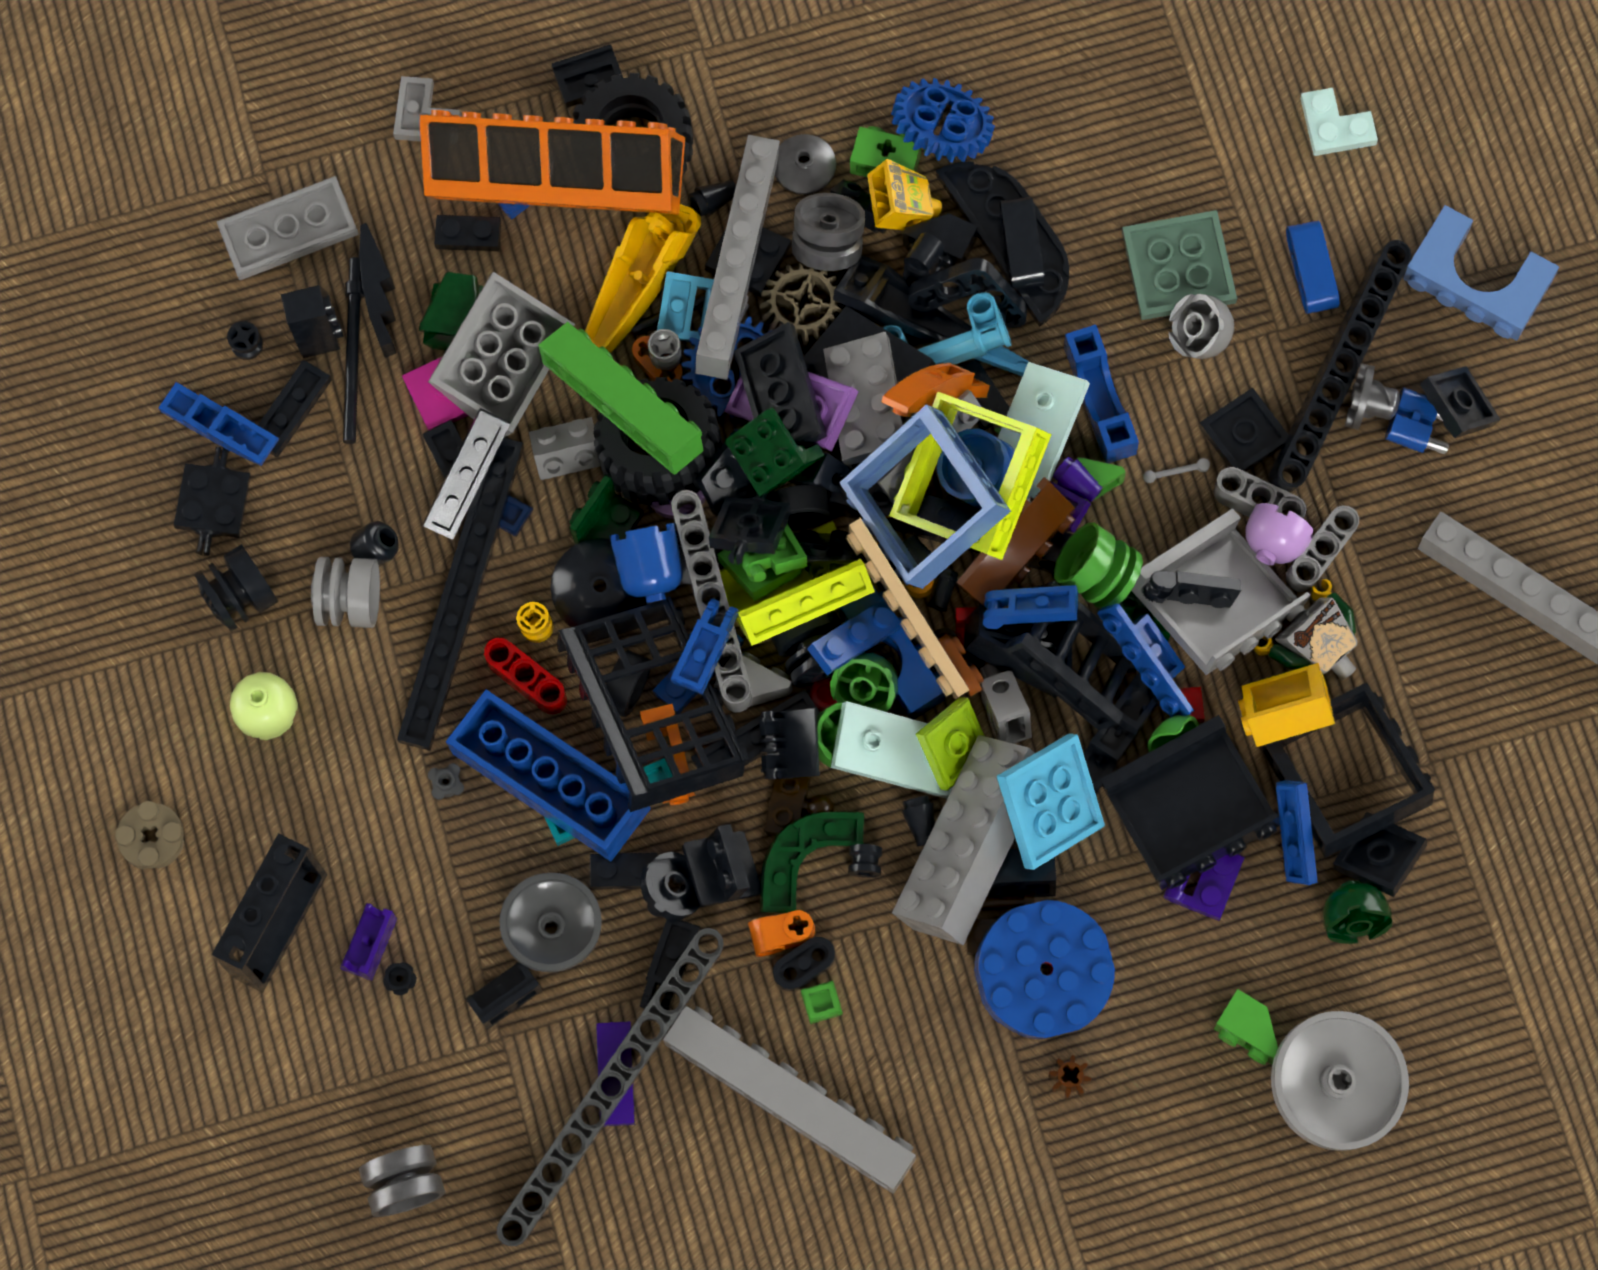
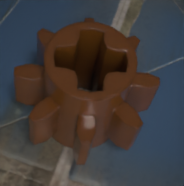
(1070, 1067)

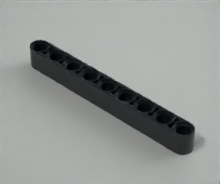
(1350, 356)

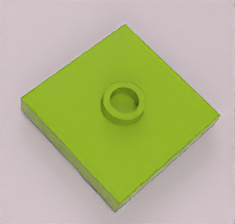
(949, 741)

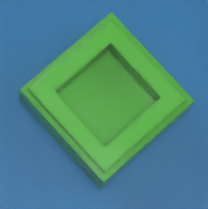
(821, 1002)

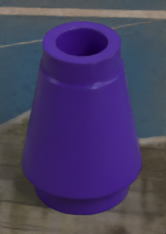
(1076, 479)

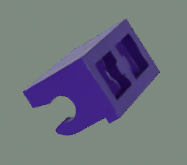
(369, 942)

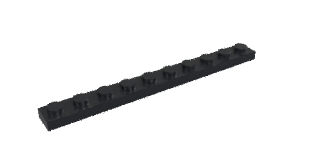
(459, 598)

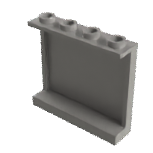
(1218, 634)

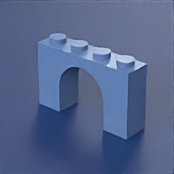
(1504, 309)

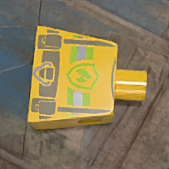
(900, 197)

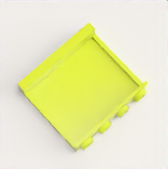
(797, 599)

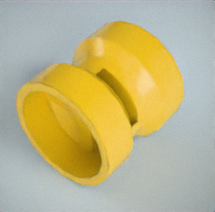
(536, 629)

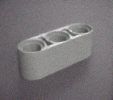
(1253, 486)
(1334, 539)

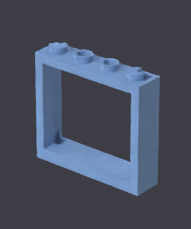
(885, 457)

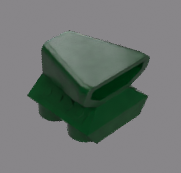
(448, 308)

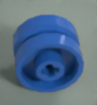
(990, 453)

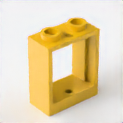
(1286, 705)

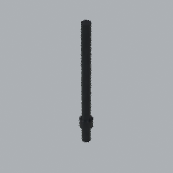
(354, 293)

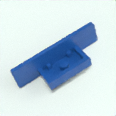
(1150, 655)

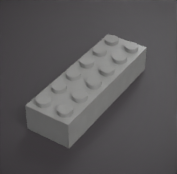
(963, 847)

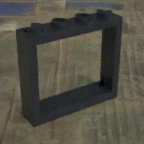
(1403, 756)
(270, 912)

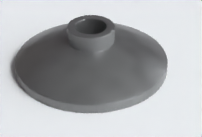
(809, 176)

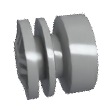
(340, 592)

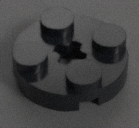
(656, 892)

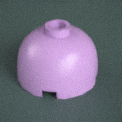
(1277, 536)

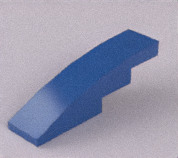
(218, 424)

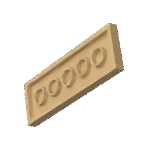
(898, 598)

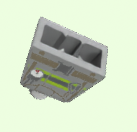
(1005, 705)

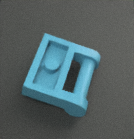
(679, 301)

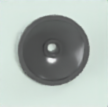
(548, 901)

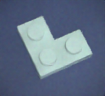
(1333, 132)

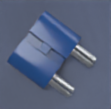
(1413, 423)

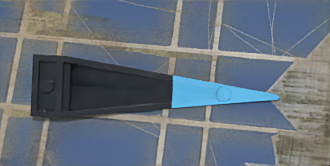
(883, 298)

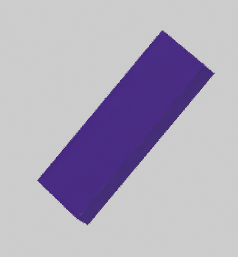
(608, 1040)

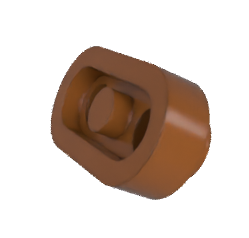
(969, 674)

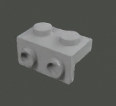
(564, 448)

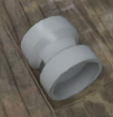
(662, 343)

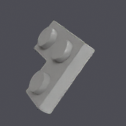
(413, 101)

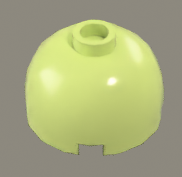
(263, 705)

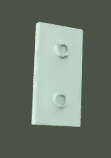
(1051, 404)
(883, 749)

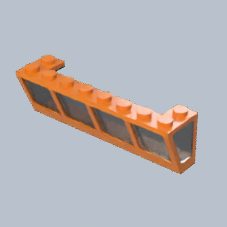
(552, 162)

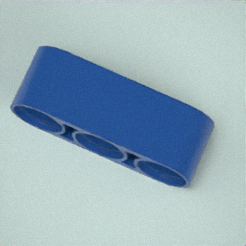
(1312, 267)

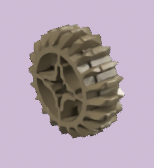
(791, 300)

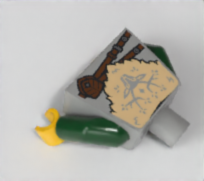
(1319, 636)

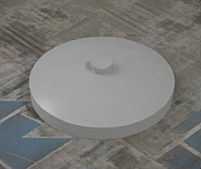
(1340, 1080)

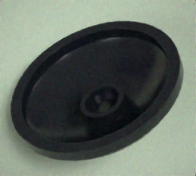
(574, 580)

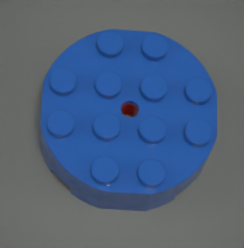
(1077, 966)

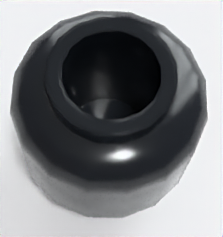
(375, 542)

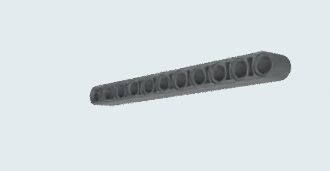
(605, 1103)

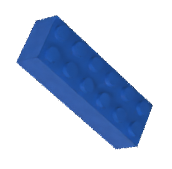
(546, 774)

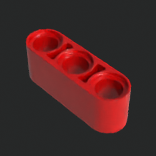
(518, 662)

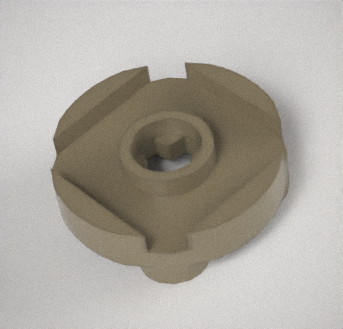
(169, 834)

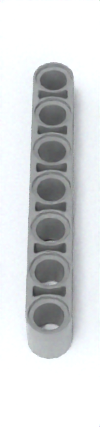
(706, 586)

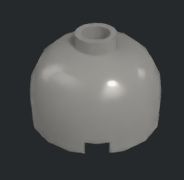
(1201, 326)

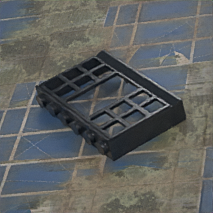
(605, 714)

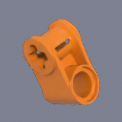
(774, 933)

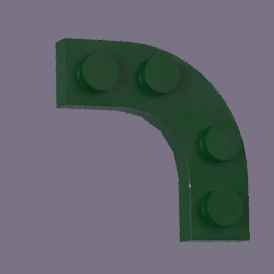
(794, 844)

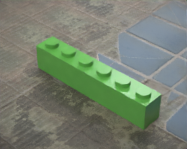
(621, 397)

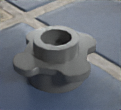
(442, 790)

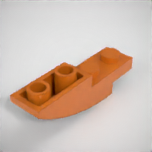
(922, 387)

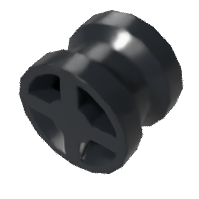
(241, 333)
(865, 860)

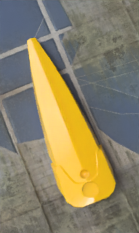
(639, 272)

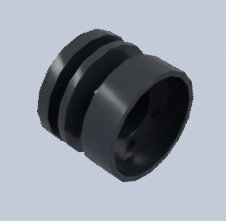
(235, 588)
(795, 642)

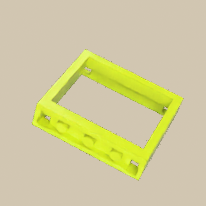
(1013, 488)

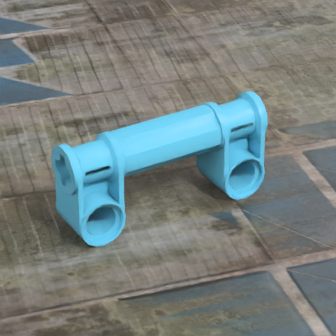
(986, 333)

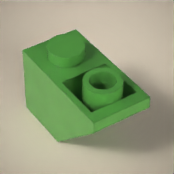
(1250, 1026)

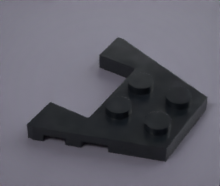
(723, 478)

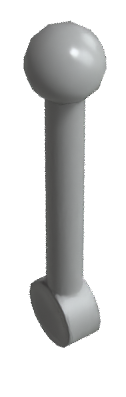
(1202, 465)

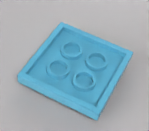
(1050, 801)

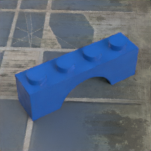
(1107, 416)
(916, 682)

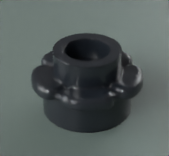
(399, 969)

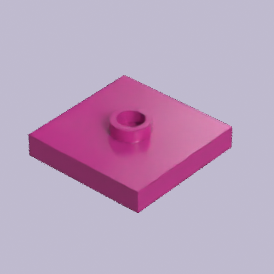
(430, 402)

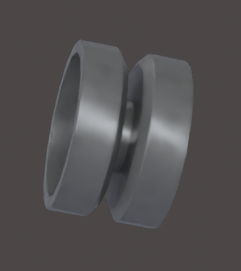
(828, 231)
(402, 1180)

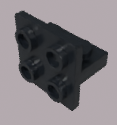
(722, 867)

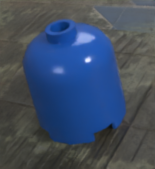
(648, 562)

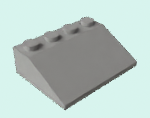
(496, 352)

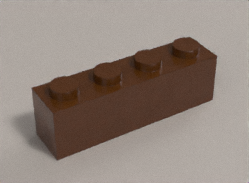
(1031, 538)

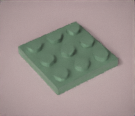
(1178, 260)

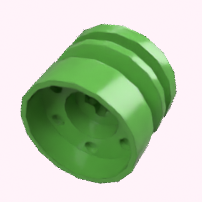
(1098, 566)

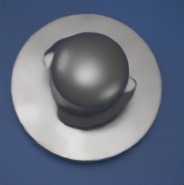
(1370, 399)

